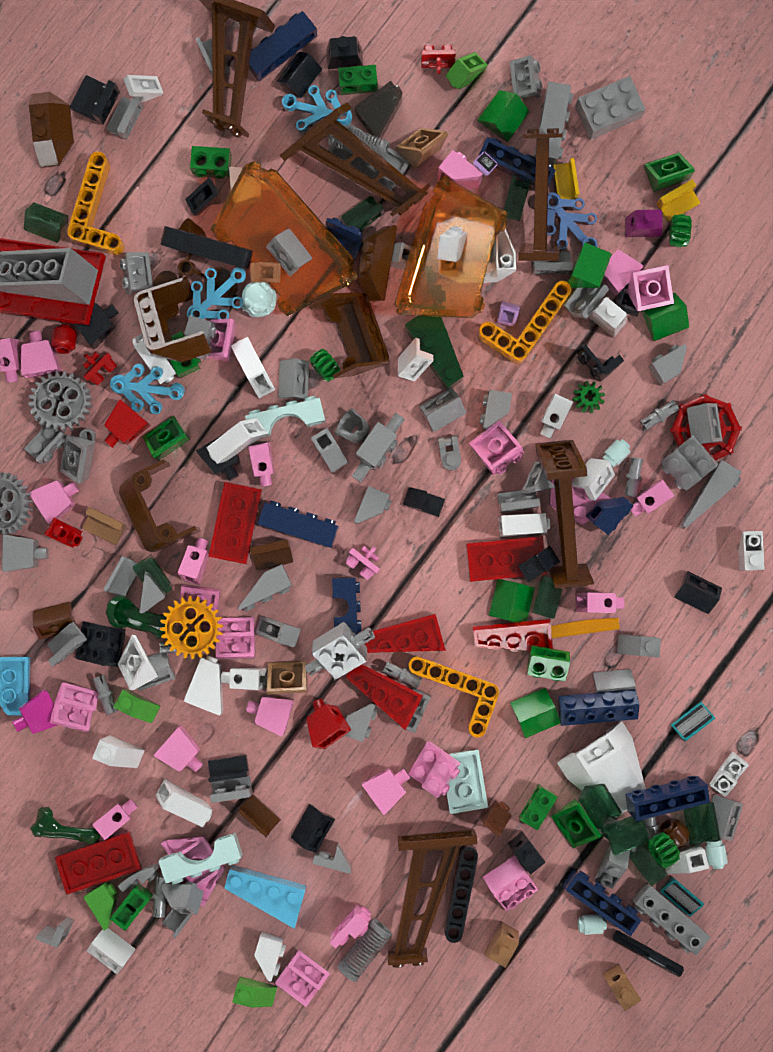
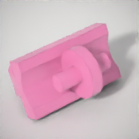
(355, 557)

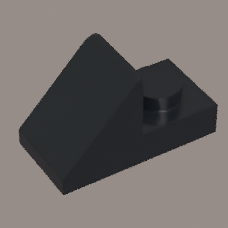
(203, 197)
(423, 501)
(539, 564)

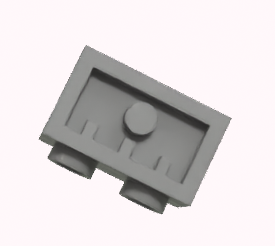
(526, 77)
(136, 272)
(584, 300)
(45, 444)
(517, 501)
(231, 789)

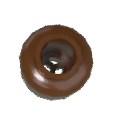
(676, 831)

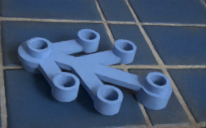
(567, 219)

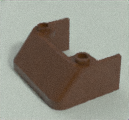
(158, 305)
(358, 330)
(152, 537)

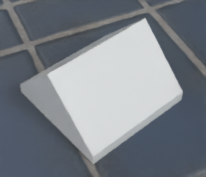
(136, 665)

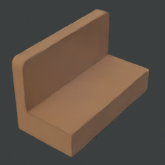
(103, 526)

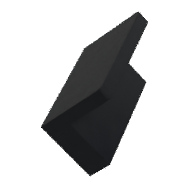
(300, 74)
(698, 592)
(228, 768)
(312, 828)

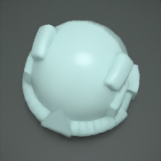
(258, 299)

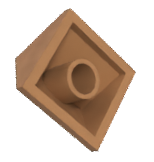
(422, 145)
(287, 677)

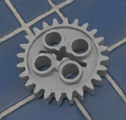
(44, 396)
(16, 506)

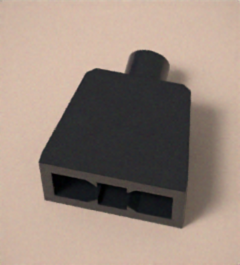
(344, 52)
(99, 326)
(225, 467)
(526, 853)

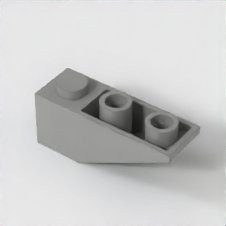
(270, 583)

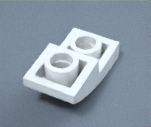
(728, 773)

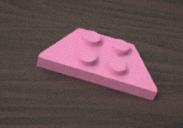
(581, 503)
(196, 849)

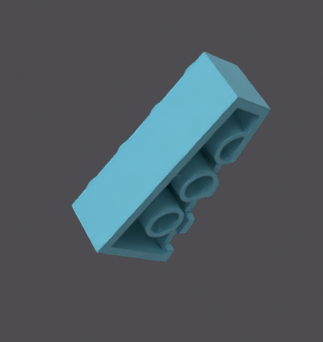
(269, 893)

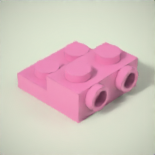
(497, 448)
(435, 769)
(353, 924)

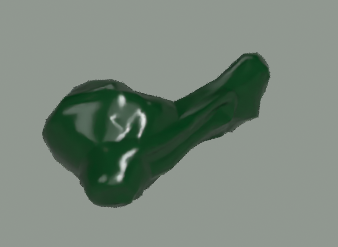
(123, 613)
(48, 827)

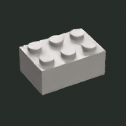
(610, 107)

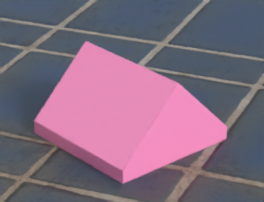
(650, 288)
(223, 339)

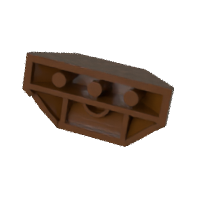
(50, 128)
(376, 263)

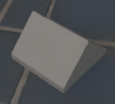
(77, 458)

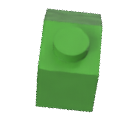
(466, 70)
(137, 706)
(102, 903)
(254, 993)

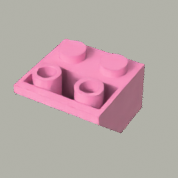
(460, 171)
(510, 883)

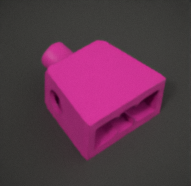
(36, 714)

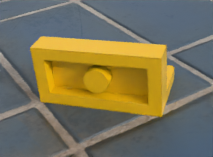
(566, 180)
(679, 200)

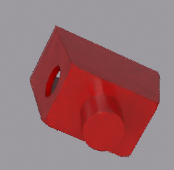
(124, 425)
(326, 724)

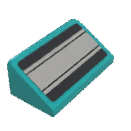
(692, 721)
(681, 896)

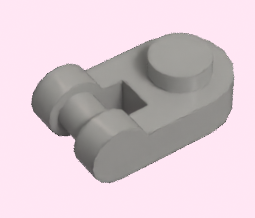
(450, 460)

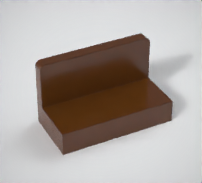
(272, 554)
(52, 620)
(259, 815)

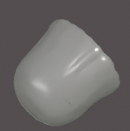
(347, 424)

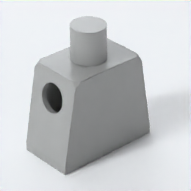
(21, 553)

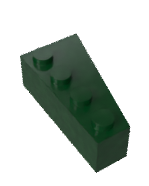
(436, 341)

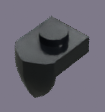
(625, 303)

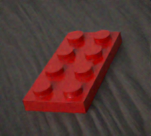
(235, 523)
(500, 558)
(98, 862)

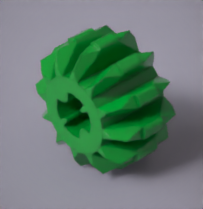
(680, 230)
(324, 364)
(583, 391)
(663, 850)

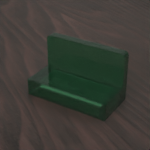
(516, 199)
(363, 213)
(44, 221)
(150, 565)
(547, 598)
(598, 804)
(702, 824)
(625, 834)

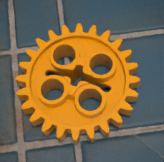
(179, 615)

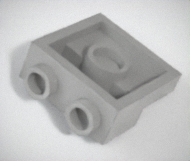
(688, 463)

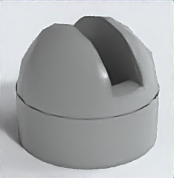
(84, 434)

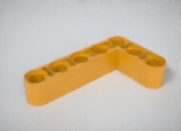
(81, 206)
(532, 328)
(479, 691)

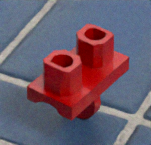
(438, 58)
(105, 361)
(64, 533)

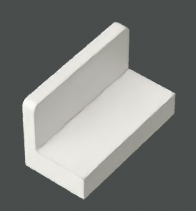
(413, 361)
(598, 476)
(111, 950)

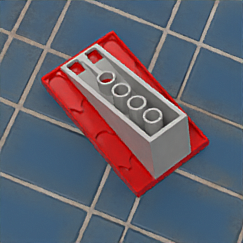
(49, 281)

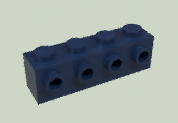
(281, 45)
(513, 162)
(298, 525)
(598, 707)
(667, 798)
(601, 902)

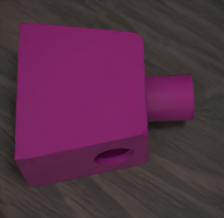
(646, 223)

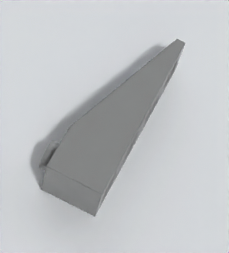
(719, 482)

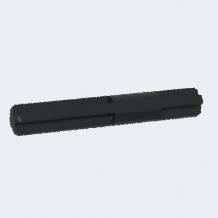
(648, 953)

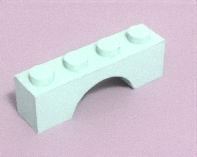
(308, 411)
(177, 866)

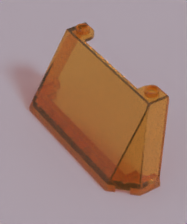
(265, 206)
(445, 286)

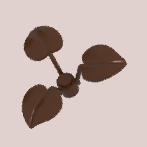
(188, 268)

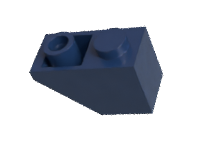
(609, 513)

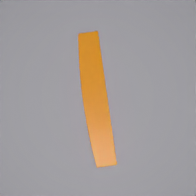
(584, 627)

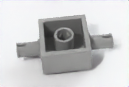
(376, 446)
(339, 651)

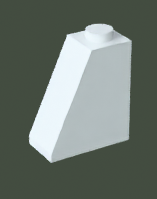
(154, 360)
(253, 367)
(236, 440)
(523, 524)
(206, 686)
(118, 753)
(183, 803)

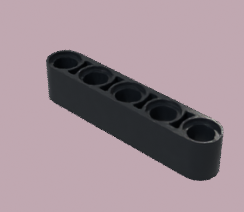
(206, 247)
(461, 902)

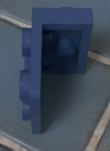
(349, 237)

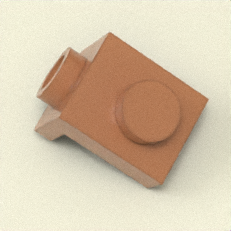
(265, 272)

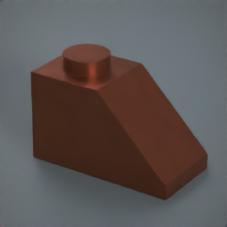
(496, 817)

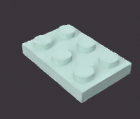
(468, 788)

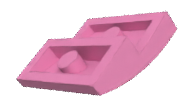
(211, 595)
(237, 638)
(74, 707)
(302, 978)

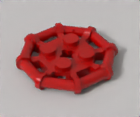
(735, 428)

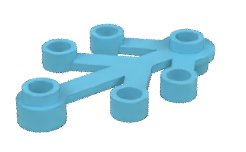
(319, 111)
(214, 297)
(144, 388)

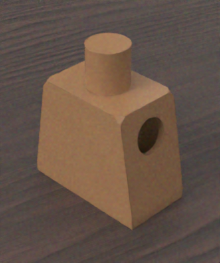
(502, 945)
(622, 987)

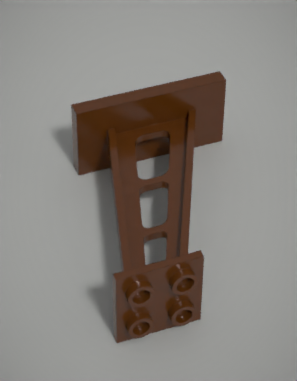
(248, 19)
(330, 126)
(540, 249)
(561, 463)
(421, 844)

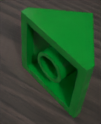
(504, 114)
(668, 171)
(589, 267)
(667, 319)
(165, 438)
(511, 601)
(535, 712)
(575, 824)

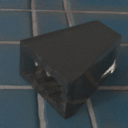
(379, 109)

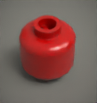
(63, 339)

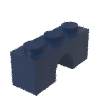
(347, 589)

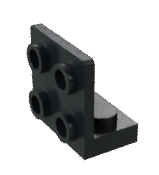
(95, 99)
(597, 369)
(102, 644)

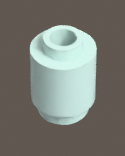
(617, 452)
(716, 854)
(591, 924)

